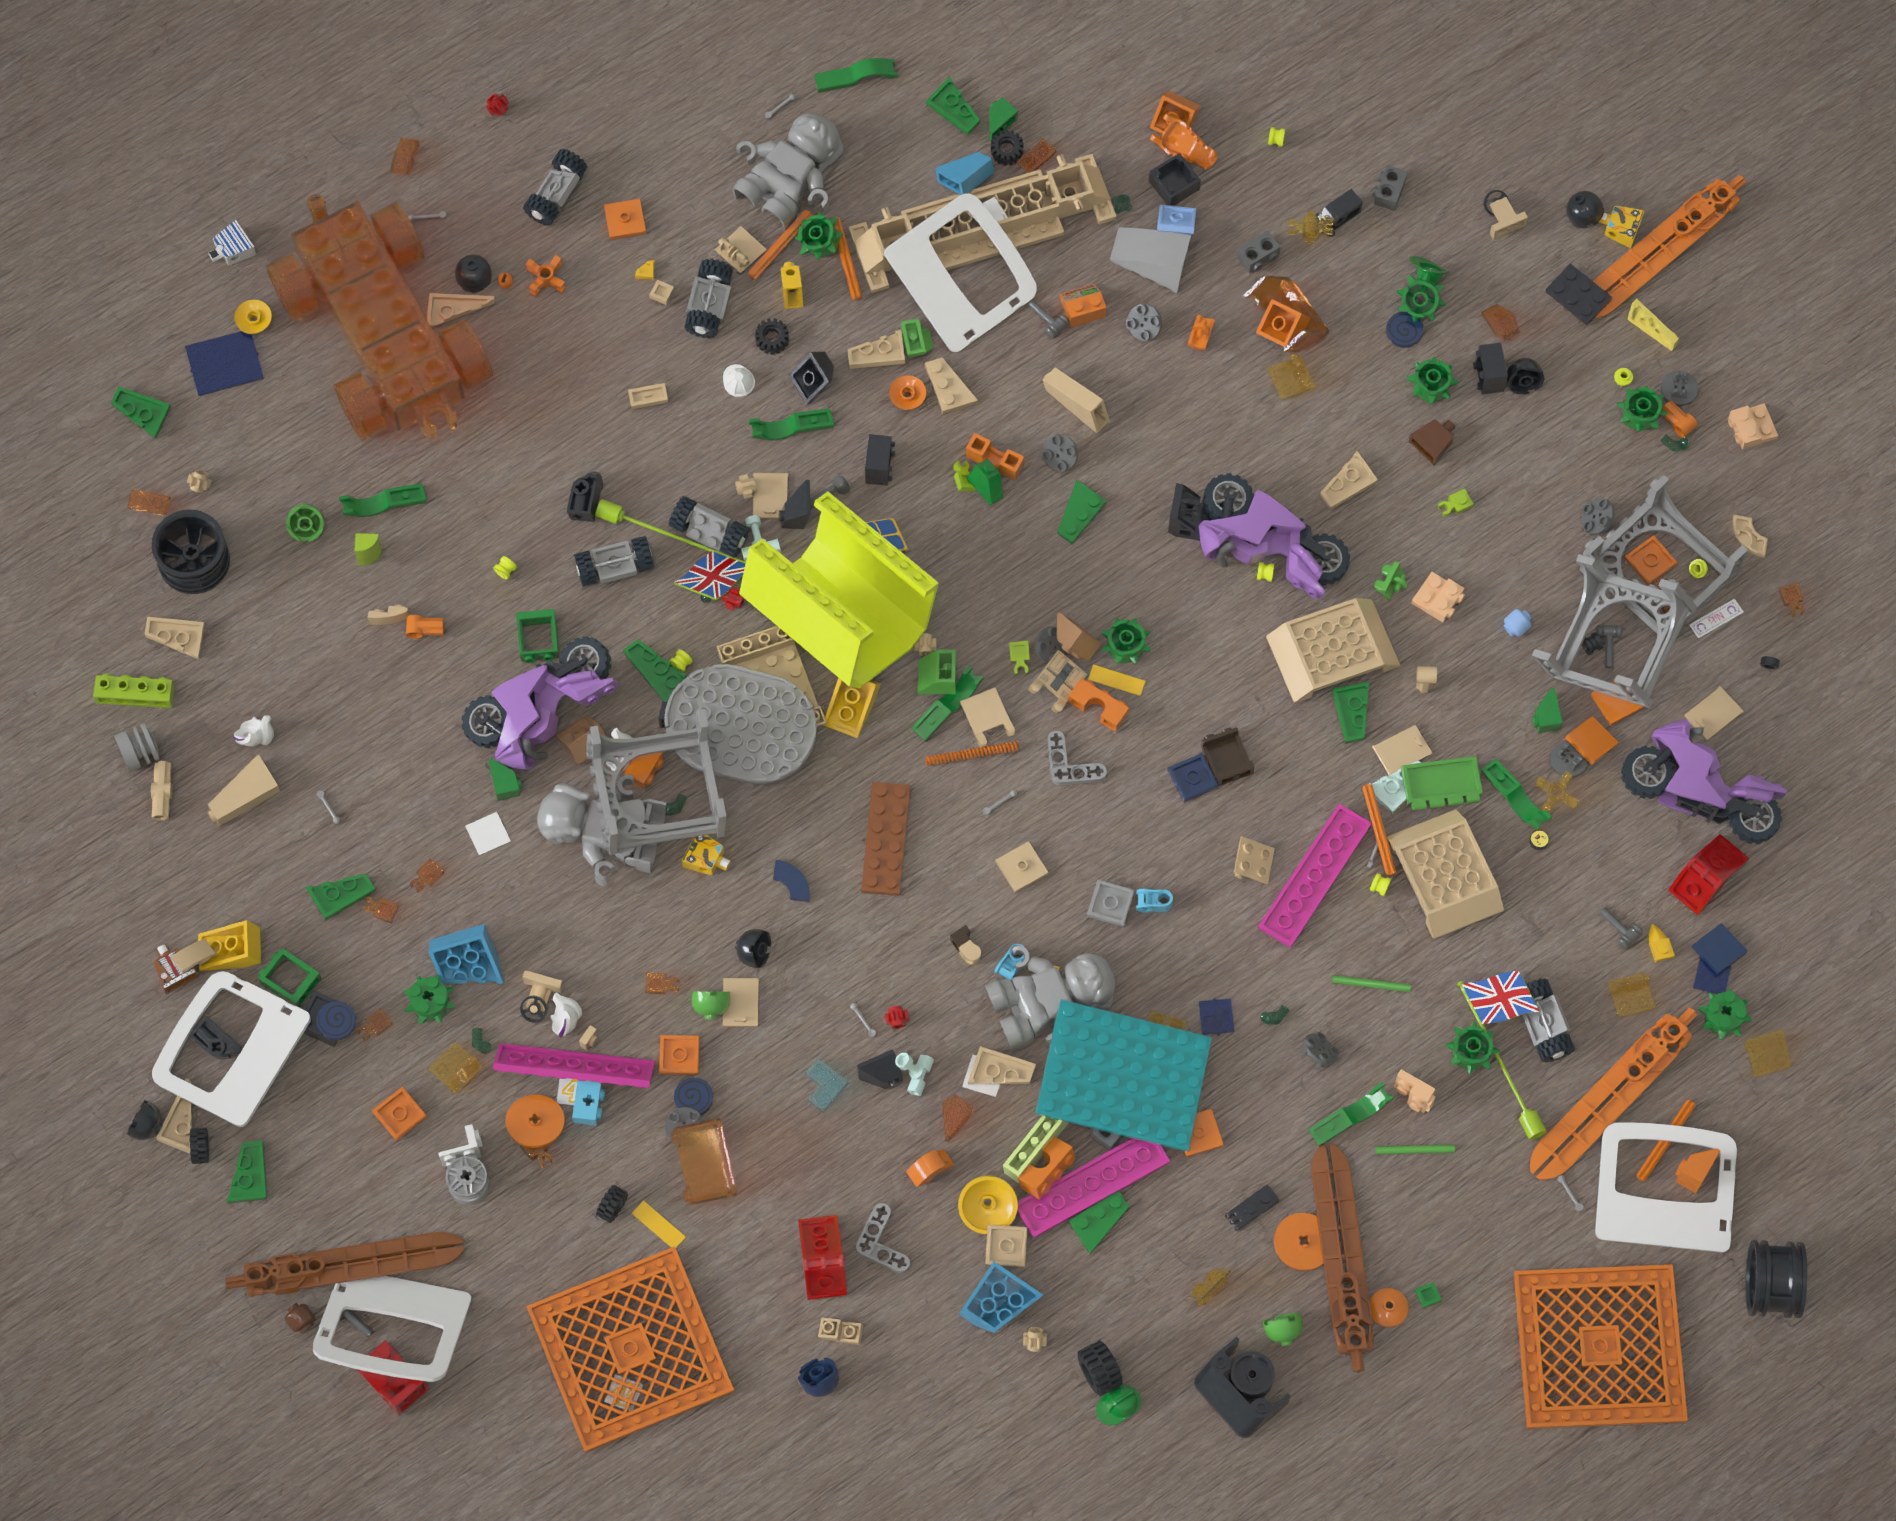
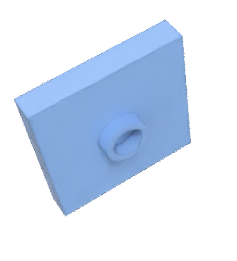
(1176, 219)

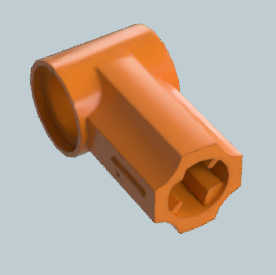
(1681, 422)
(418, 626)

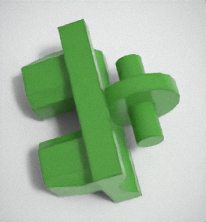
(1394, 580)

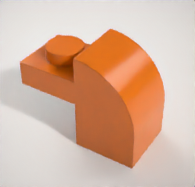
(929, 1166)

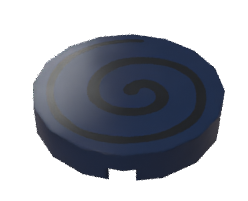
(1403, 330)
(336, 1020)
(694, 1094)

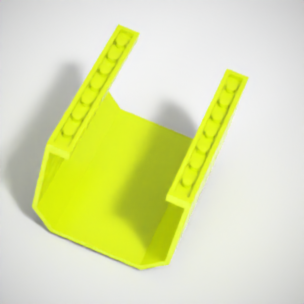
(847, 597)

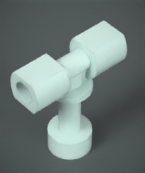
(753, 523)
(916, 1071)

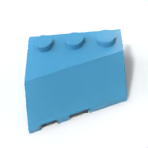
(466, 957)
(998, 1299)

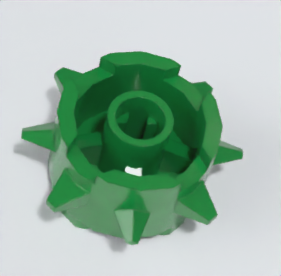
(819, 236)
(1411, 301)
(1432, 380)
(1642, 409)
(1135, 641)
(426, 1009)
(1725, 1024)
(1482, 1044)

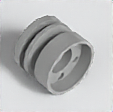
(137, 747)
(468, 1191)

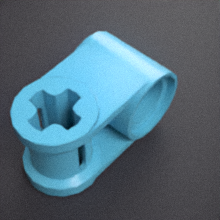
(1152, 900)
(1006, 966)

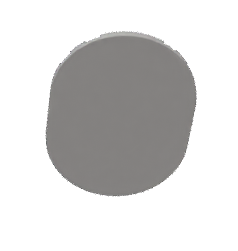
(756, 722)

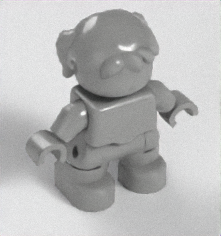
(791, 167)
(565, 817)
(1037, 997)

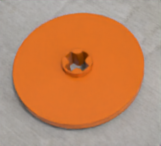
(548, 1126)
(1288, 1243)

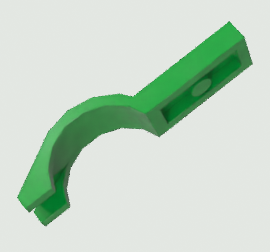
(851, 75)
(791, 425)
(385, 500)
(947, 705)
(1515, 795)
(1350, 1115)

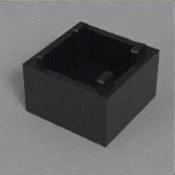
(1174, 180)
(1490, 368)
(879, 459)
(315, 1004)

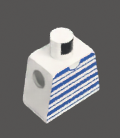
(232, 245)

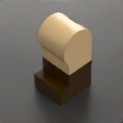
(970, 952)

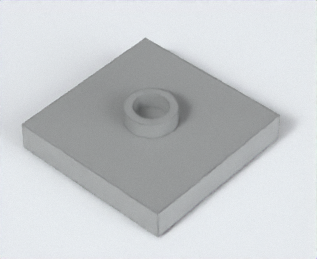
(1110, 903)

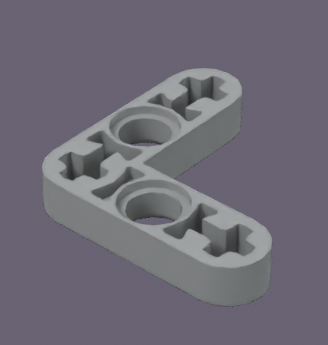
(1063, 766)
(876, 1247)

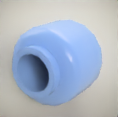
(1517, 622)

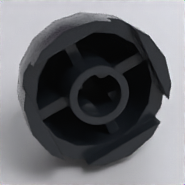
(1584, 209)
(473, 273)
(1524, 375)
(752, 947)
(145, 1122)

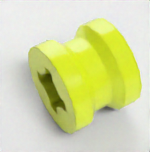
(1276, 136)
(505, 567)
(1265, 571)
(681, 660)
(1380, 884)

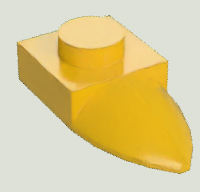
(1660, 944)

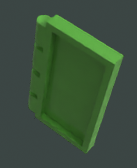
(1442, 780)

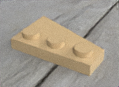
(883, 352)
(1349, 482)
(999, 1068)

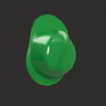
(1426, 266)
(1118, 1405)

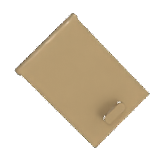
(770, 494)
(1714, 713)
(1402, 749)
(743, 1002)

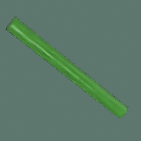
(1371, 983)
(1415, 1149)

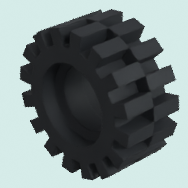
(1010, 138)
(772, 326)
(199, 1145)
(612, 1203)

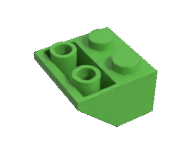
(937, 673)

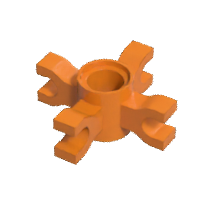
(541, 282)

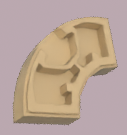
(1748, 536)

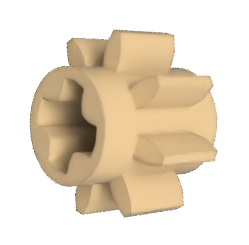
(199, 481)
(745, 486)
(925, 644)
(1035, 1339)

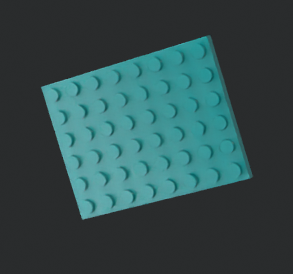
(1123, 1075)

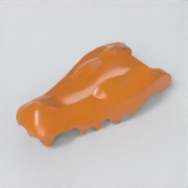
(1181, 139)

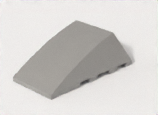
(1152, 254)

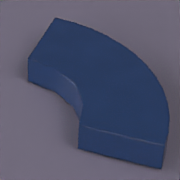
(793, 880)

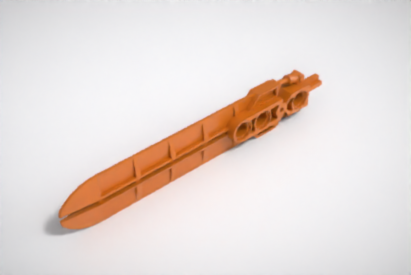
(1695, 206)
(1621, 1100)

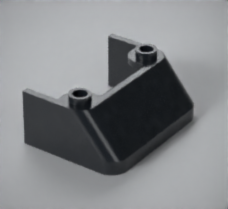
(1226, 1399)

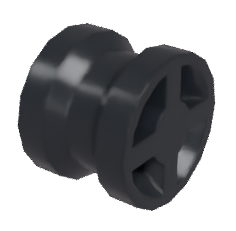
(1592, 643)

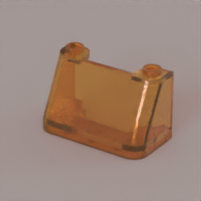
(704, 1161)

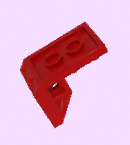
(1707, 873)
(822, 1257)
(396, 1391)

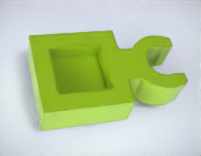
(960, 477)
(1458, 502)
(1019, 653)

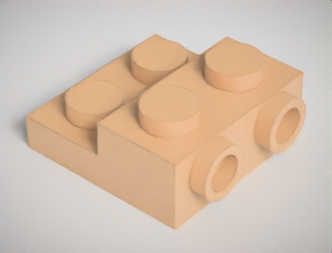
(1752, 425)
(1439, 597)
(1420, 1094)

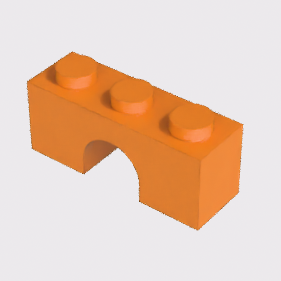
(1007, 463)
(1086, 694)
(1039, 1180)

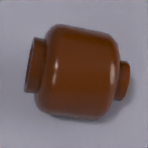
(299, 1317)

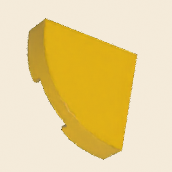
(646, 271)

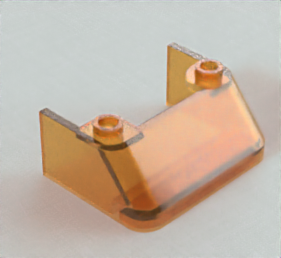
(1286, 292)

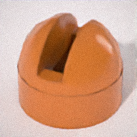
(508, 281)

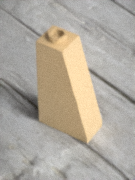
(1077, 399)
(244, 792)

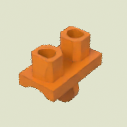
(1201, 333)

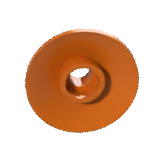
(907, 385)
(1385, 1316)

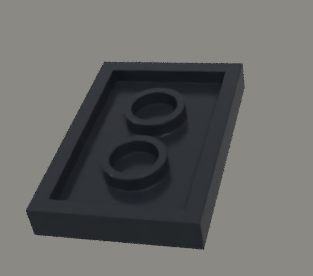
(1578, 294)

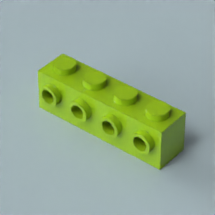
(134, 691)

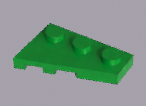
(951, 105)
(141, 409)
(1080, 512)
(1351, 710)
(339, 895)
(249, 1177)
(1097, 1220)

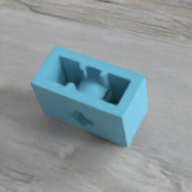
(584, 1092)

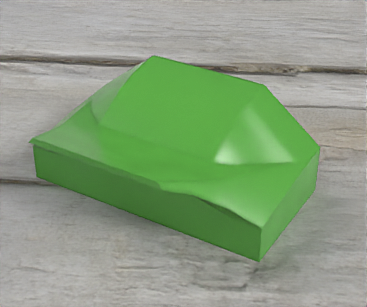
(916, 338)

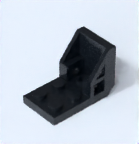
(1186, 513)

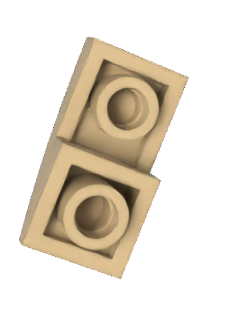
(395, 614)
(192, 955)
(840, 1331)

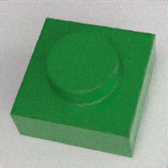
(1428, 1295)

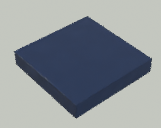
(1193, 777)
(1719, 949)

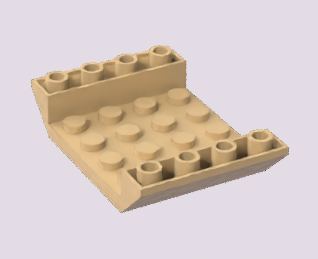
(1331, 647)
(771, 653)
(1447, 873)

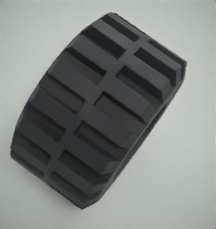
(1100, 1368)

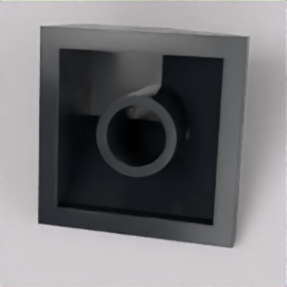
(812, 375)
(797, 508)
(881, 1071)

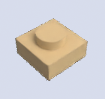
(661, 292)
(589, 1038)

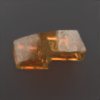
(403, 156)
(1036, 157)
(148, 502)

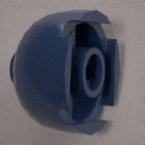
(819, 1377)

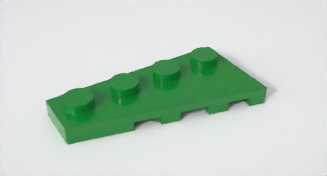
(654, 669)

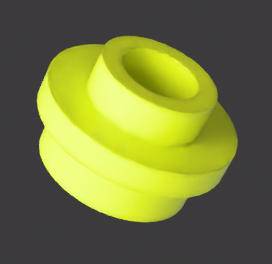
(1623, 381)
(1693, 568)

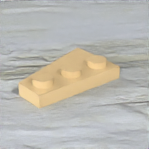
(948, 387)
(177, 634)

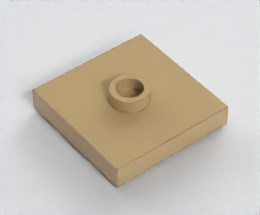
(1021, 867)
(1006, 1245)

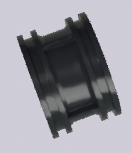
(193, 524)
(1776, 1279)

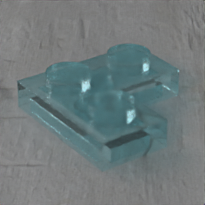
(829, 1084)

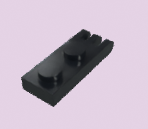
(1252, 1207)

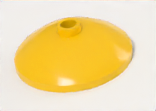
(977, 1213)

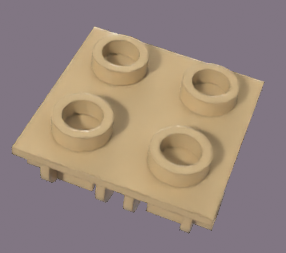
(740, 249)
(1253, 860)

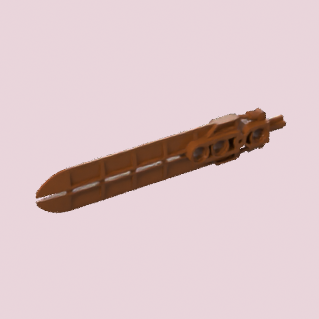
(347, 1263)
(1355, 1272)

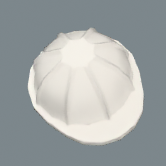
(738, 380)

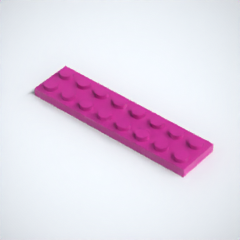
(1314, 875)
(574, 1065)
(1091, 1184)

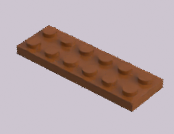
(885, 839)

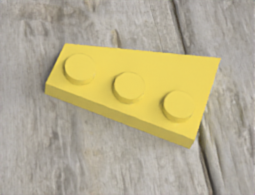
(1650, 324)

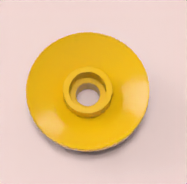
(249, 310)

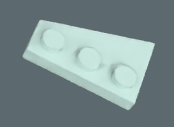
(1391, 790)

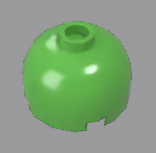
(305, 522)
(710, 1003)
(1284, 1328)

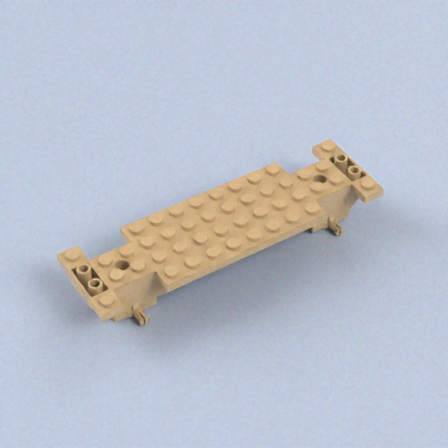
(1029, 201)

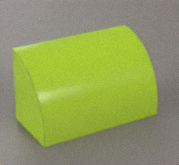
(367, 548)

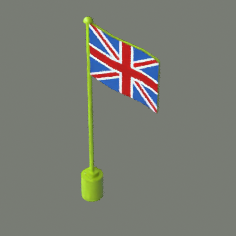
(709, 576)
(1497, 1001)

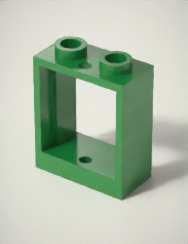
(537, 618)
(304, 989)

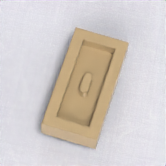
(648, 396)

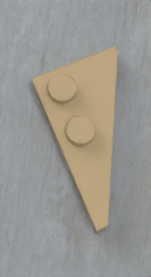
(452, 306)
(177, 1125)

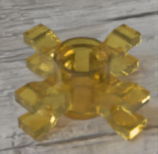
(1310, 226)
(1548, 787)

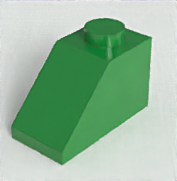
(1001, 116)
(987, 481)
(1548, 714)
(504, 781)

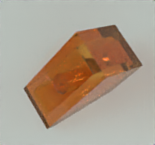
(1501, 322)
(955, 1115)

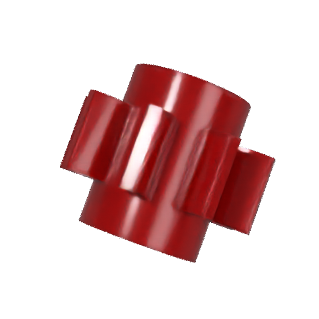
(497, 104)
(733, 599)
(897, 1017)

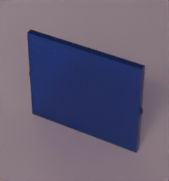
(224, 362)

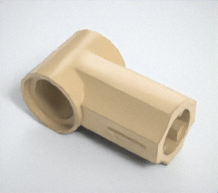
(1425, 678)

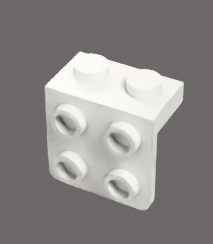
(468, 1150)

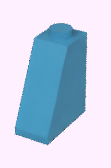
(965, 173)

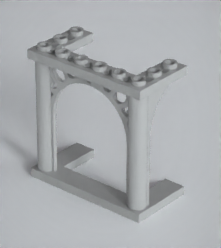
(1660, 505)
(1596, 585)
(604, 749)

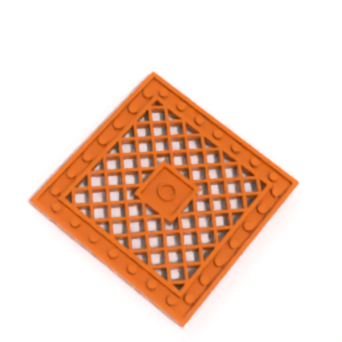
(1600, 1346)
(630, 1349)

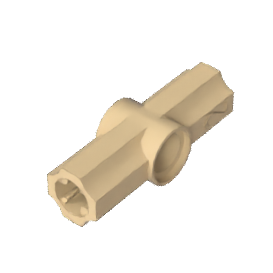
(161, 790)

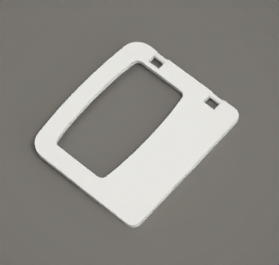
(934, 288)
(256, 1065)
(1660, 1221)
(398, 1298)

